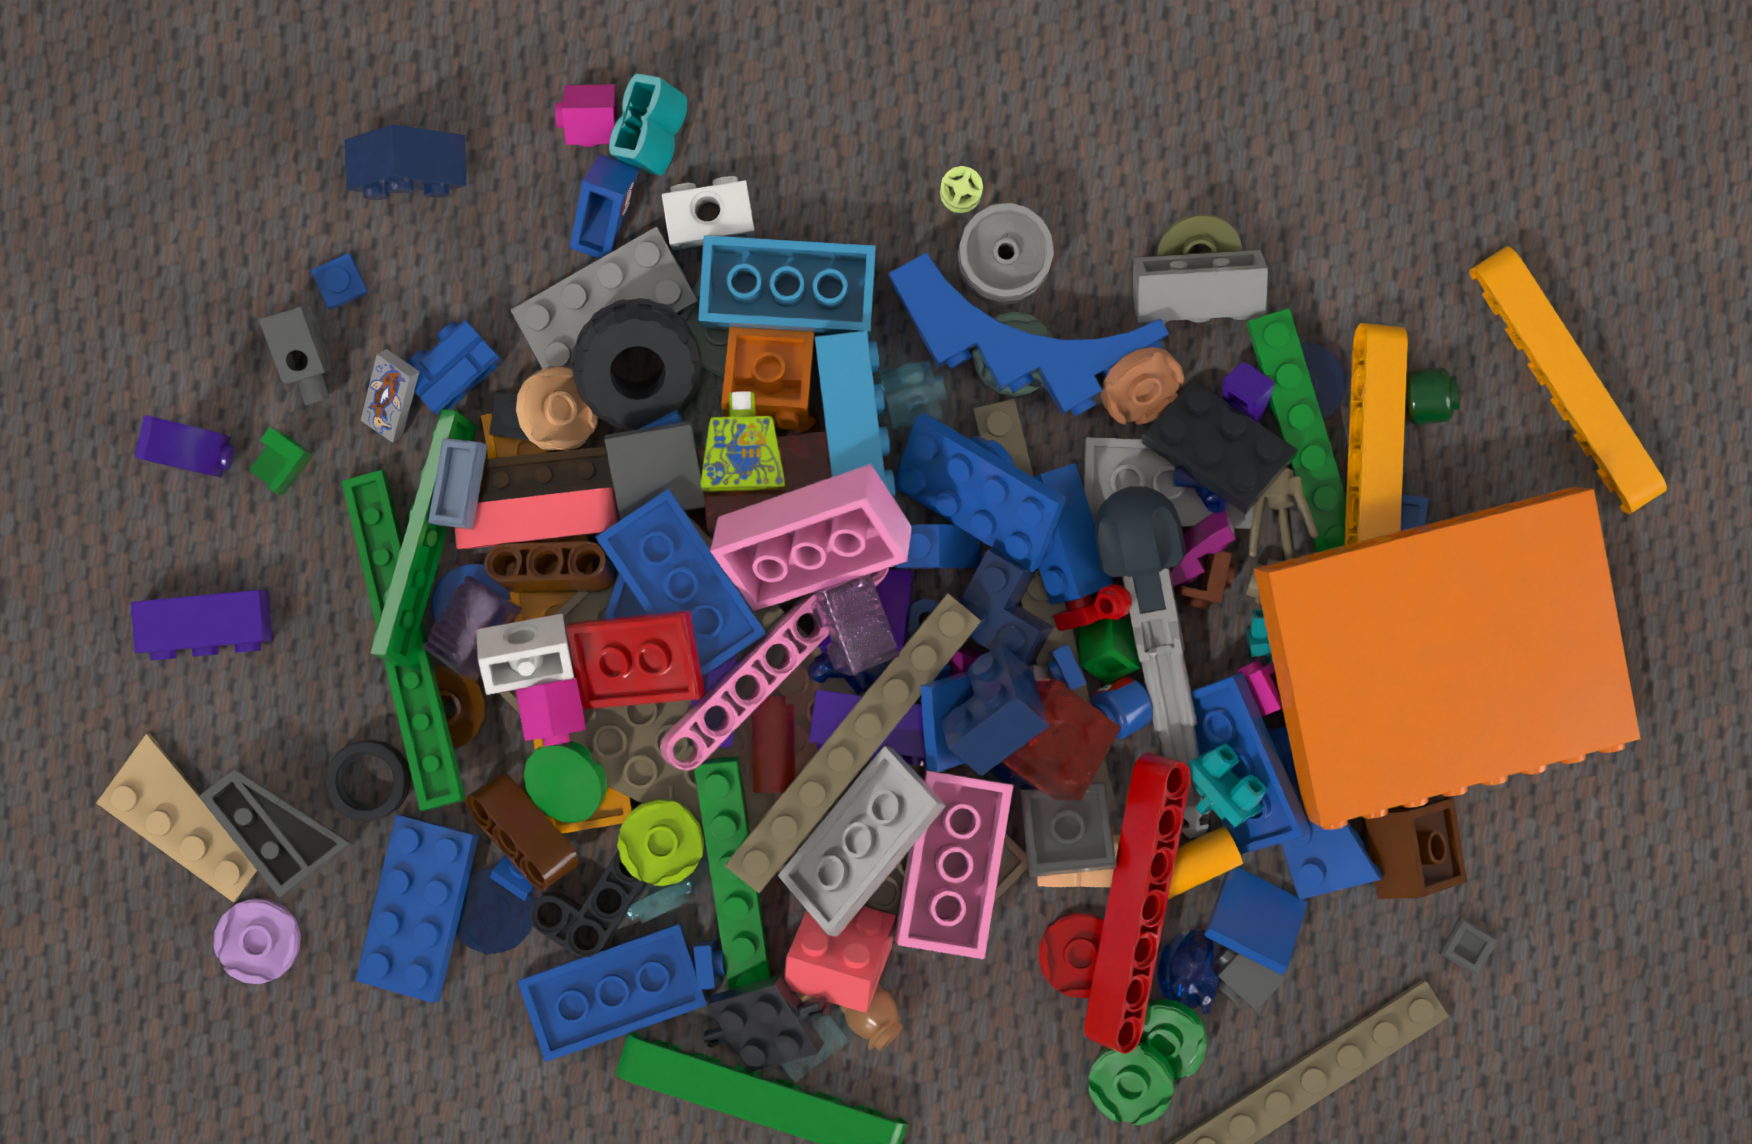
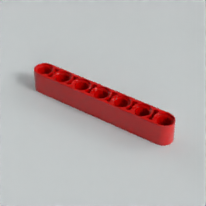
(1137, 902)

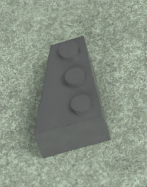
(271, 832)

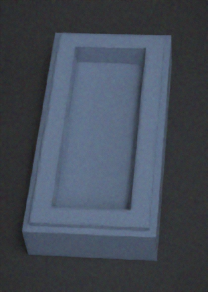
(457, 483)

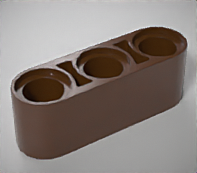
(534, 558)
(522, 831)

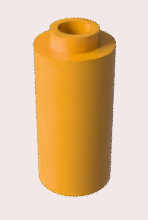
(1203, 860)

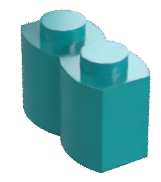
(648, 124)

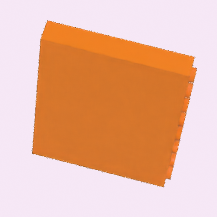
(1448, 656)

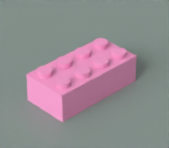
(812, 538)
(955, 867)

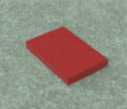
(635, 660)

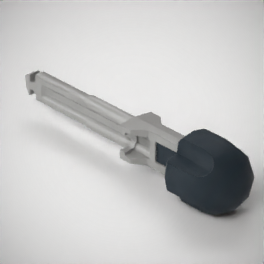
(1140, 540)

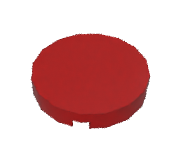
(1069, 944)

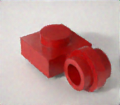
(1111, 603)

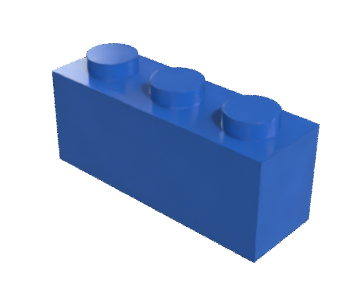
(1072, 558)

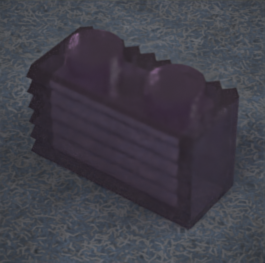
(471, 608)
(855, 625)

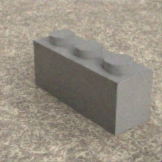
(1200, 286)

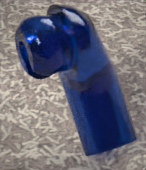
(1212, 501)
(823, 669)

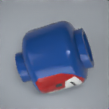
(1126, 704)

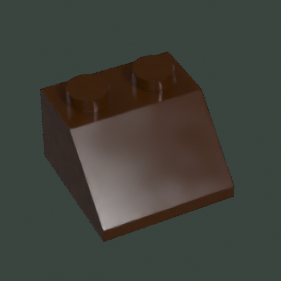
(1416, 850)

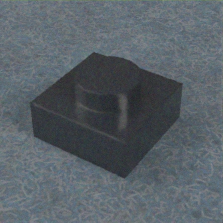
(504, 418)

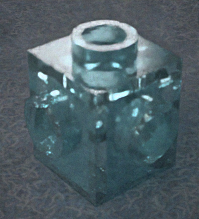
(912, 392)

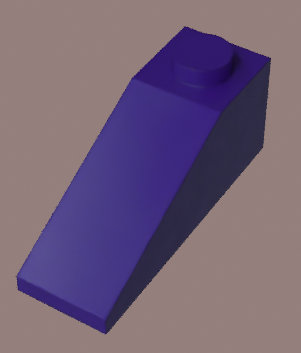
(184, 447)

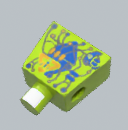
(742, 450)

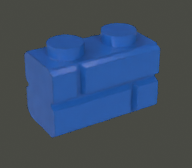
(453, 366)

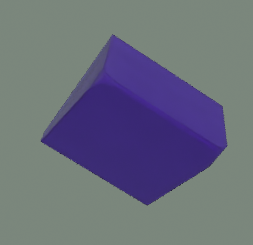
(1248, 390)

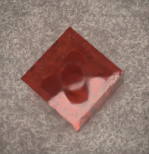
(1068, 751)

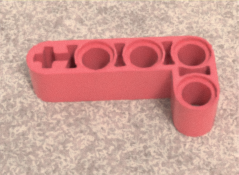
(540, 518)

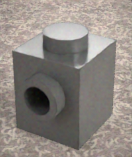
(1245, 978)

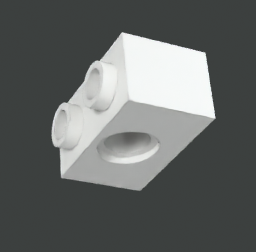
(684, 200)
(524, 654)

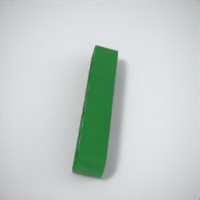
(752, 1097)

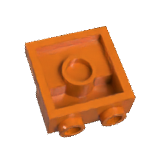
(773, 367)

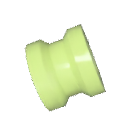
(963, 181)

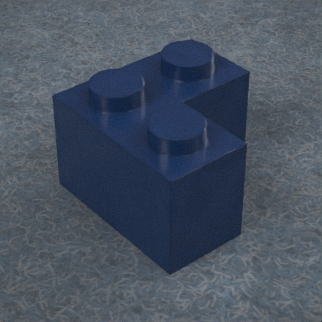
(405, 160)
(995, 600)
(1000, 714)

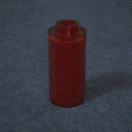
(773, 745)

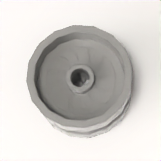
(1000, 279)

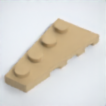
(166, 810)

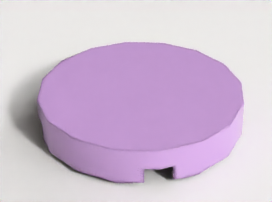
(269, 931)

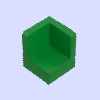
(280, 461)
(1108, 649)

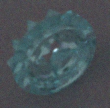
(660, 902)

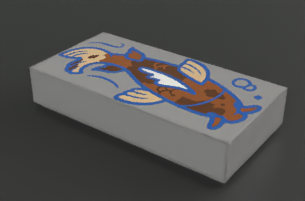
(389, 395)

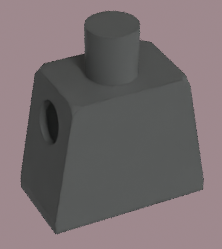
(299, 331)

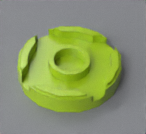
(661, 842)

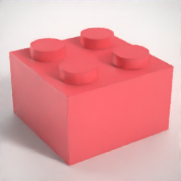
(843, 966)

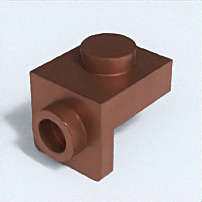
(1217, 576)

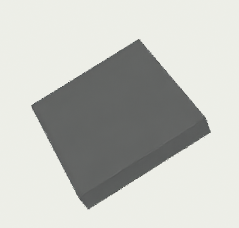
(652, 461)
(1067, 834)

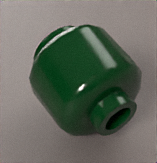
(1431, 396)

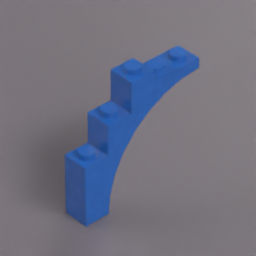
(1011, 356)

